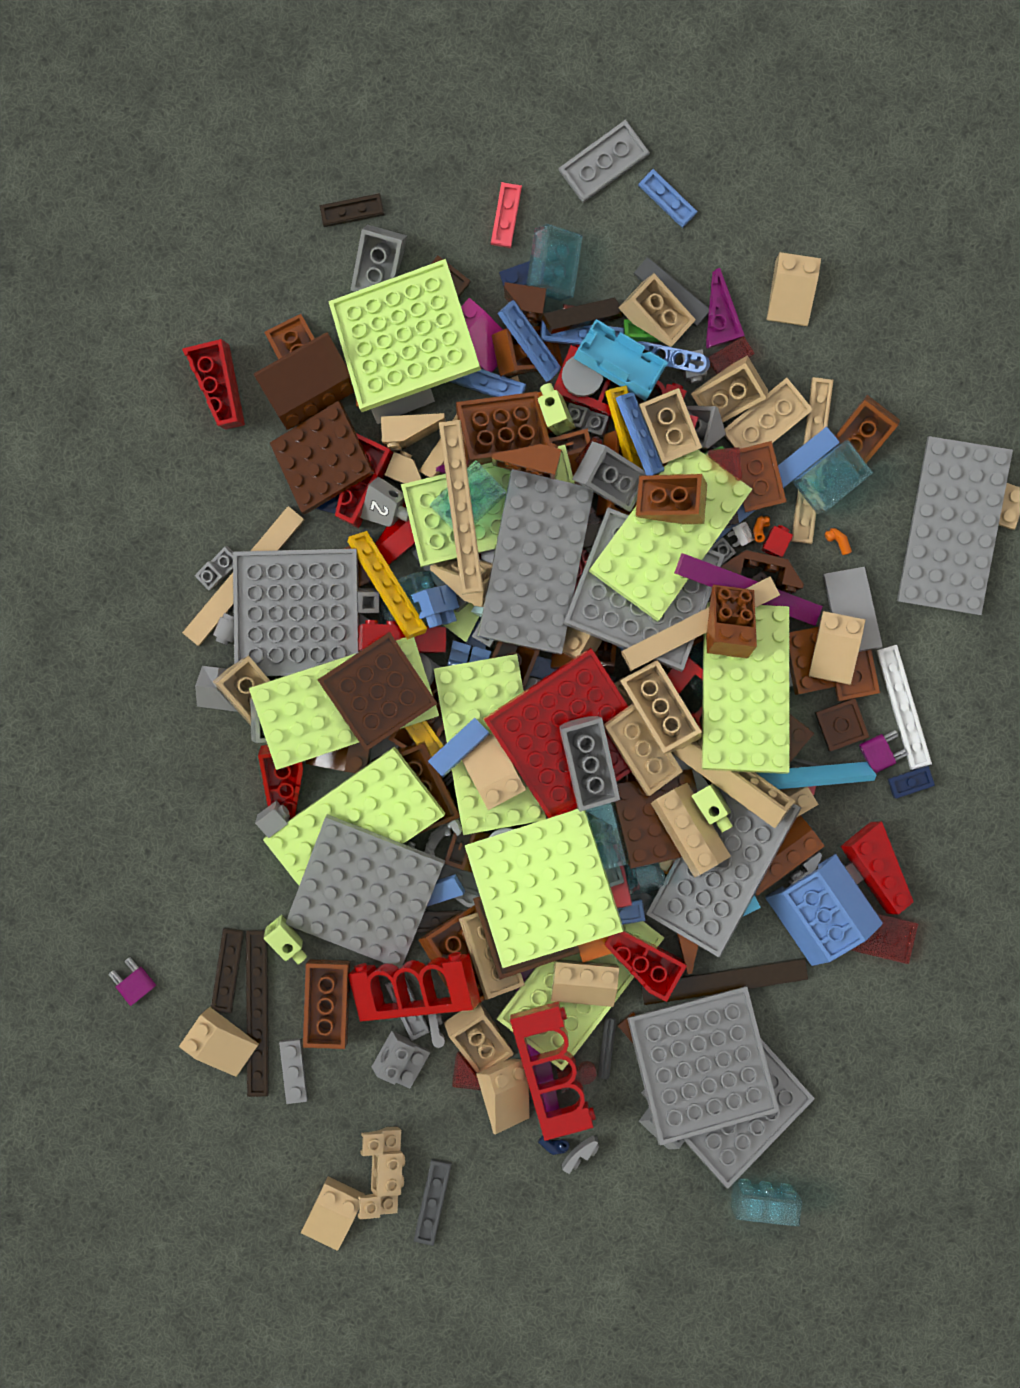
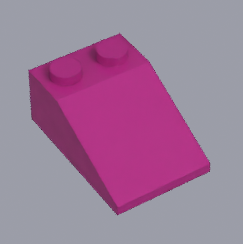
(481, 328)

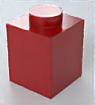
(777, 541)

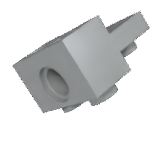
(400, 1060)

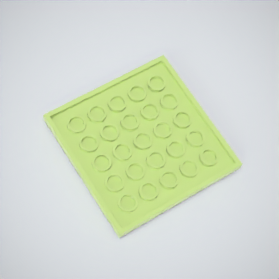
(404, 335)
(544, 888)

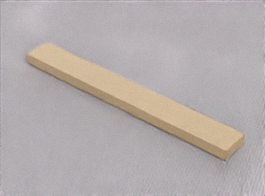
(816, 421)
(461, 507)
(222, 600)
(687, 630)

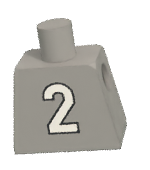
(384, 504)

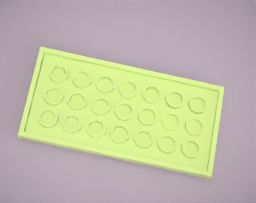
(431, 534)
(646, 551)
(470, 693)
(749, 701)
(302, 718)
(379, 798)
(580, 1017)

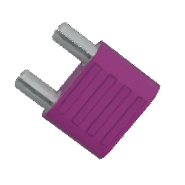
(878, 753)
(135, 985)

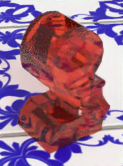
(585, 1073)

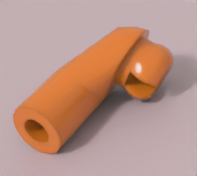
(758, 528)
(838, 536)

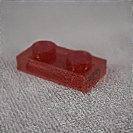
(730, 354)

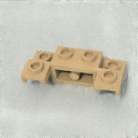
(386, 1172)

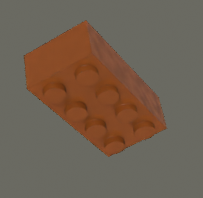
(326, 1004)

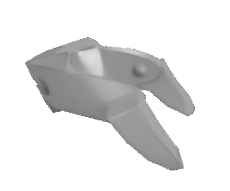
(442, 831)

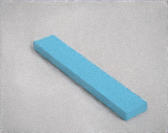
(821, 775)

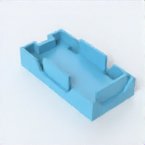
(620, 359)

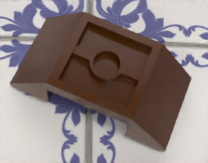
(787, 577)

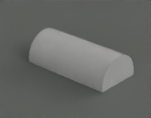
(589, 762)

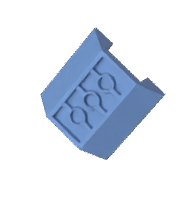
(825, 912)

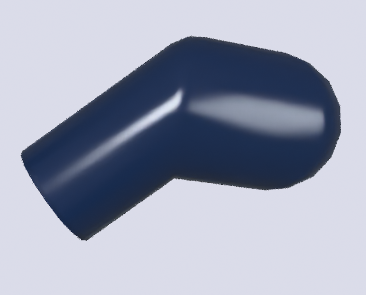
(554, 1147)

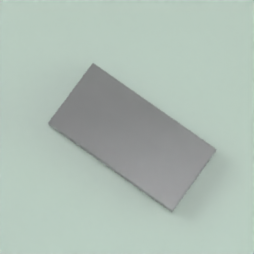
(604, 161)
(851, 596)

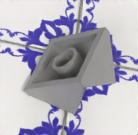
(709, 425)
(207, 692)

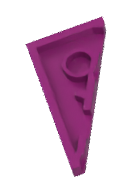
(722, 318)

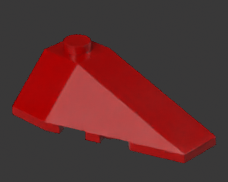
(395, 540)
(280, 784)
(648, 963)

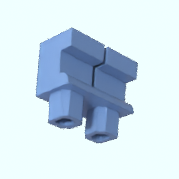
(437, 605)
(461, 651)

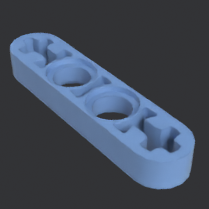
(671, 354)

